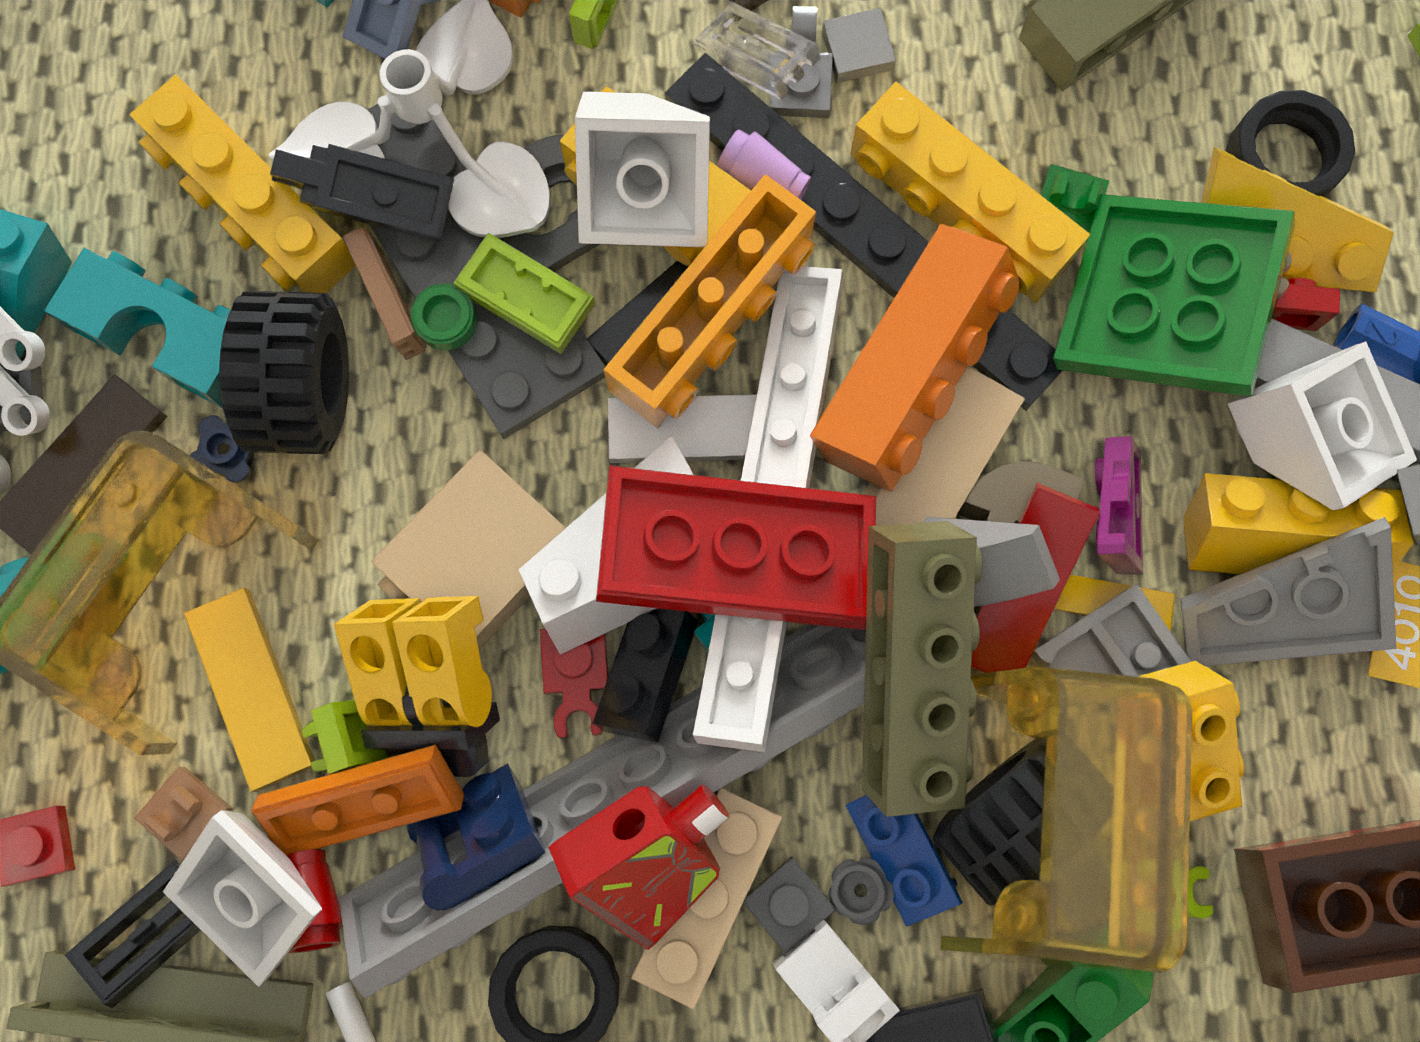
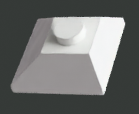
(641, 171)
(1326, 428)
(243, 894)

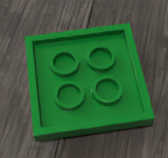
(1176, 293)

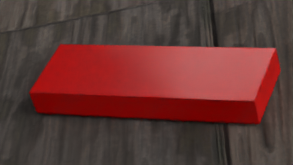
(1014, 626)

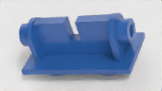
(907, 859)

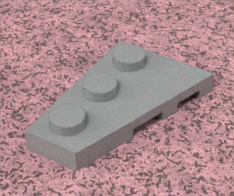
(1299, 606)

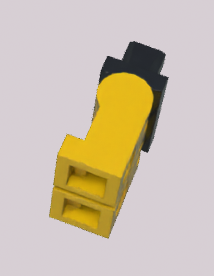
(420, 677)

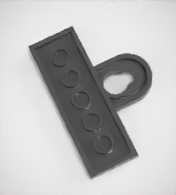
(503, 365)

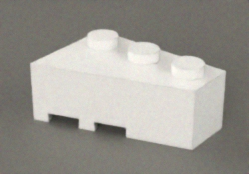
(566, 570)

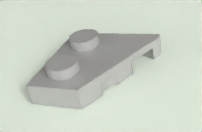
(1115, 639)

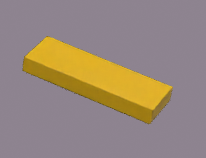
(250, 689)

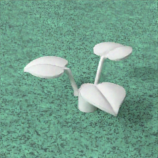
(464, 50)

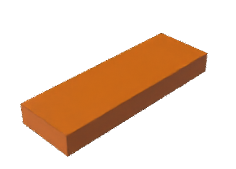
(359, 801)

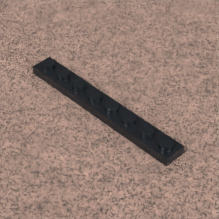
(856, 219)

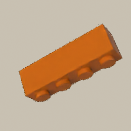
(917, 357)

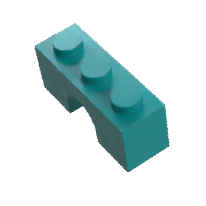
(114, 301)

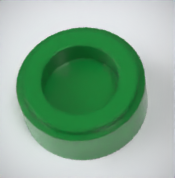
(444, 317)

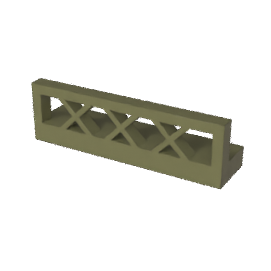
(166, 1007)

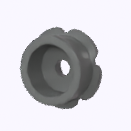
(846, 901)

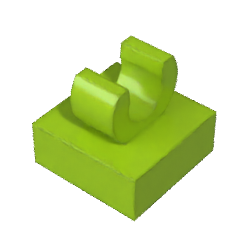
(340, 738)

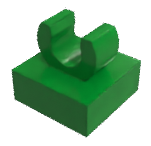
(1074, 193)

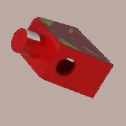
(642, 860)

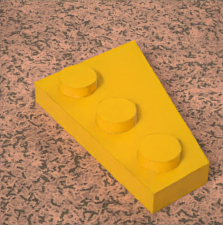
(1328, 239)

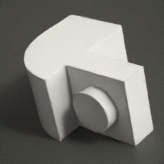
(835, 987)

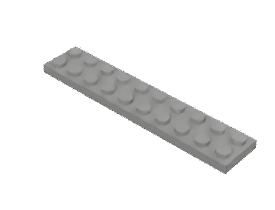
(394, 930)

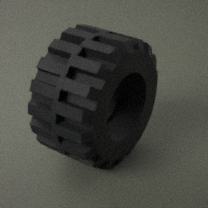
(284, 372)
(1001, 825)

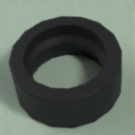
(1315, 118)
(567, 939)

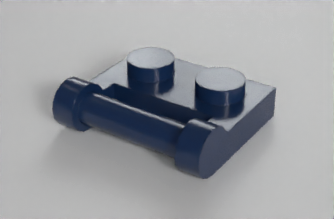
(495, 833)

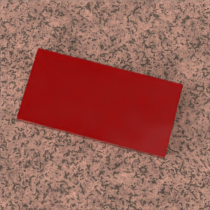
(735, 548)

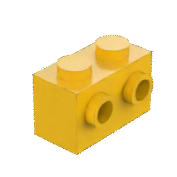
(1214, 745)

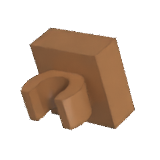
(180, 811)

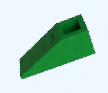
(1074, 1005)

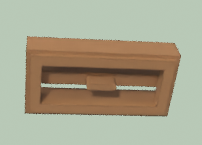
(384, 292)

